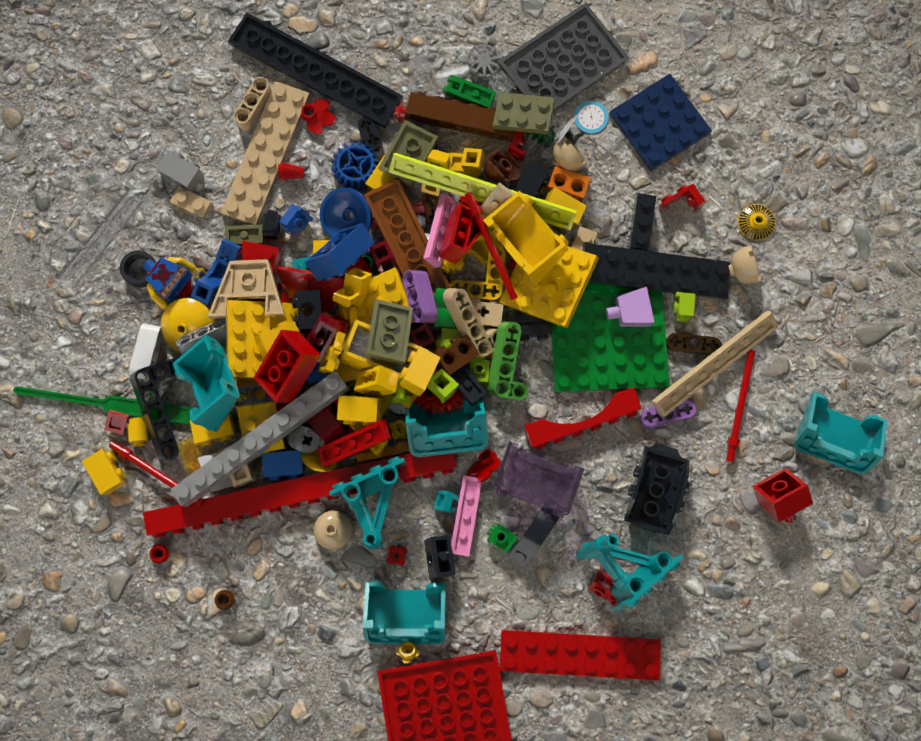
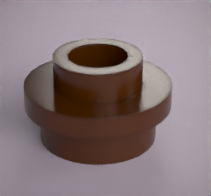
(218, 599)

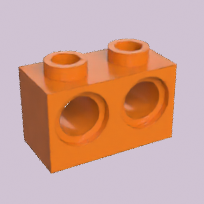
(570, 180)

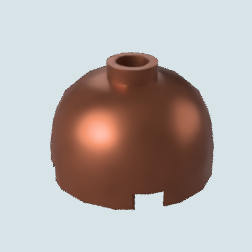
(501, 167)

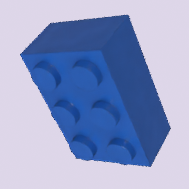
(340, 252)

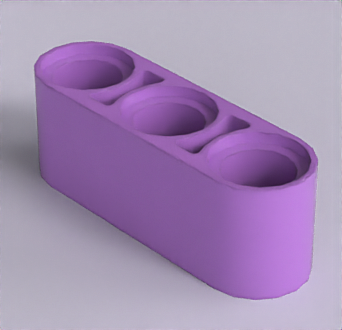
(420, 296)

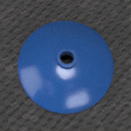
(336, 211)

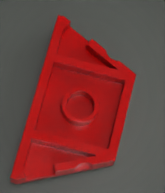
(304, 280)

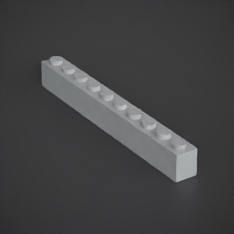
(259, 439)

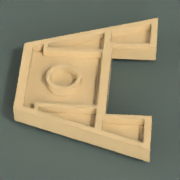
(248, 281)

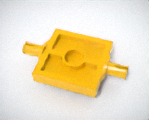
(330, 359)

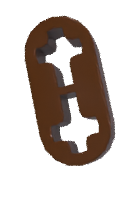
(428, 211)

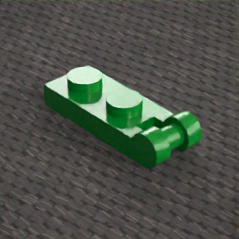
(469, 92)

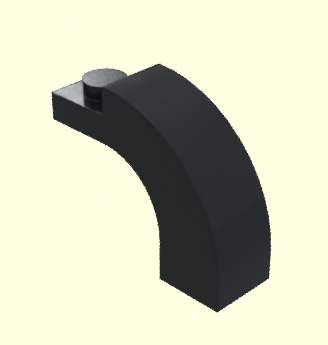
(533, 537)

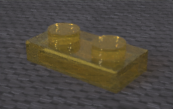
(189, 454)

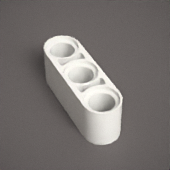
(146, 348)

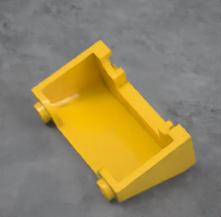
(526, 236)

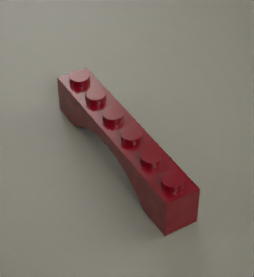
(385, 261)

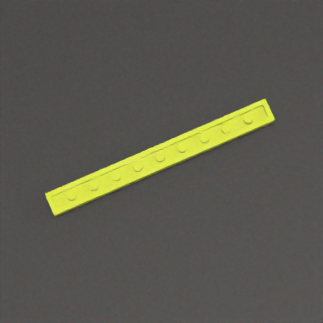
(463, 184)

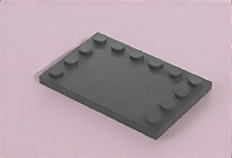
(565, 58)

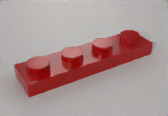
(354, 443)

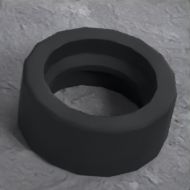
(127, 261)

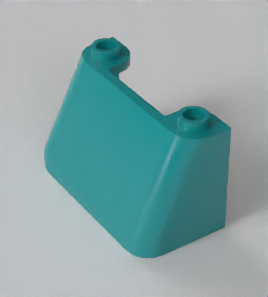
(446, 433)
(839, 437)
(404, 615)

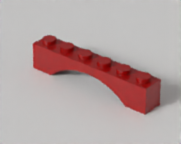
(544, 431)

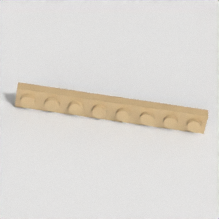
(715, 364)

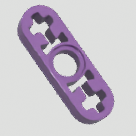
(682, 415)

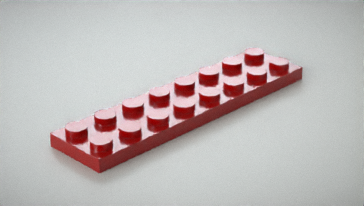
(580, 655)

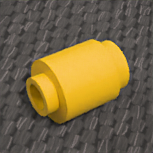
(137, 432)

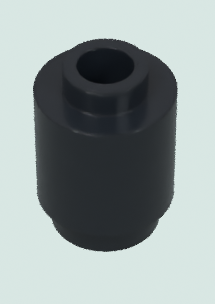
(270, 226)

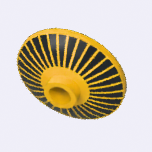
(752, 229)

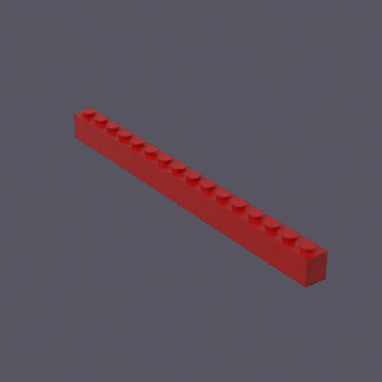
(283, 494)

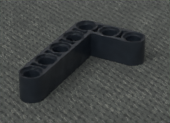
(156, 404)

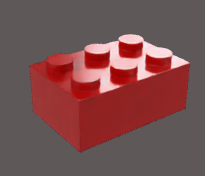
(286, 366)

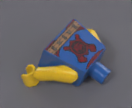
(168, 278)

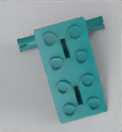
(367, 486)
(627, 587)

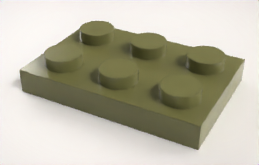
(524, 113)
(410, 142)
(389, 331)

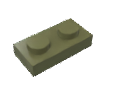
(248, 233)

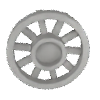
(483, 60)

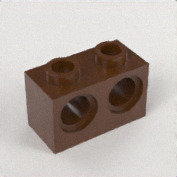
(456, 358)

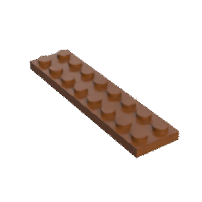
(403, 232)

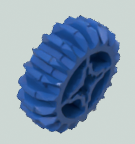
(349, 169)

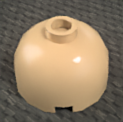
(567, 156)
(745, 266)
(333, 530)

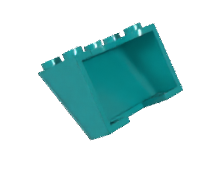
(211, 380)

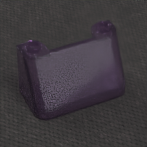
(537, 480)

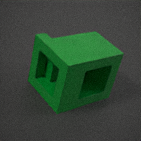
(508, 541)

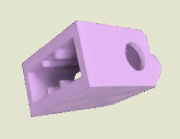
(632, 309)

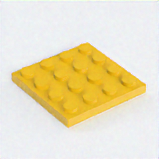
(558, 292)
(243, 323)

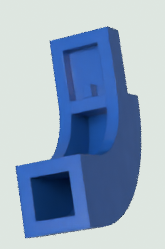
(207, 286)

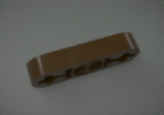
(679, 338)

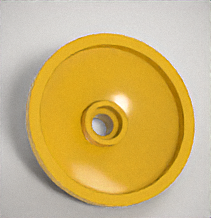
(186, 313)

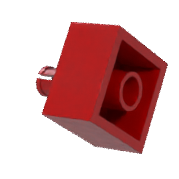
(783, 495)

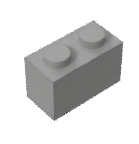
(180, 171)

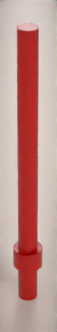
(476, 213)
(733, 441)
(127, 454)

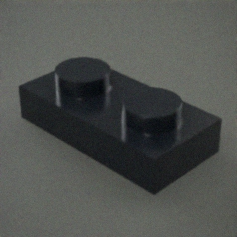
(468, 386)

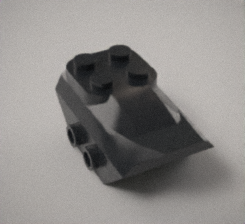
(658, 489)

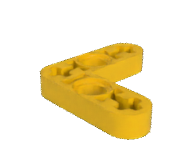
(490, 281)

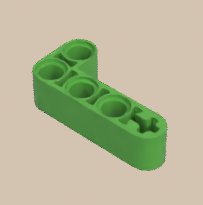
(509, 360)

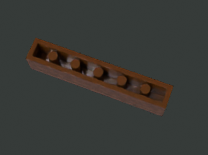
(454, 116)

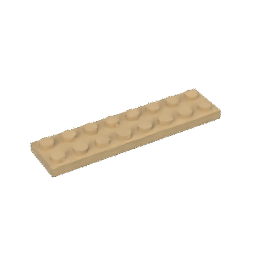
(265, 151)

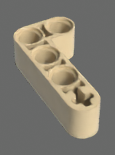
(459, 301)

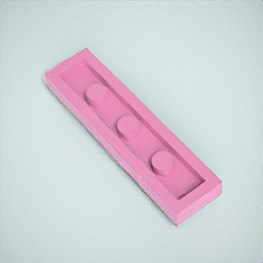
(443, 210)
(466, 516)

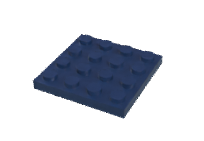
(660, 122)

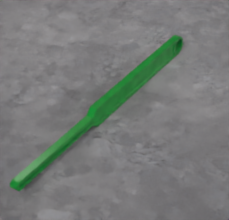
(124, 405)

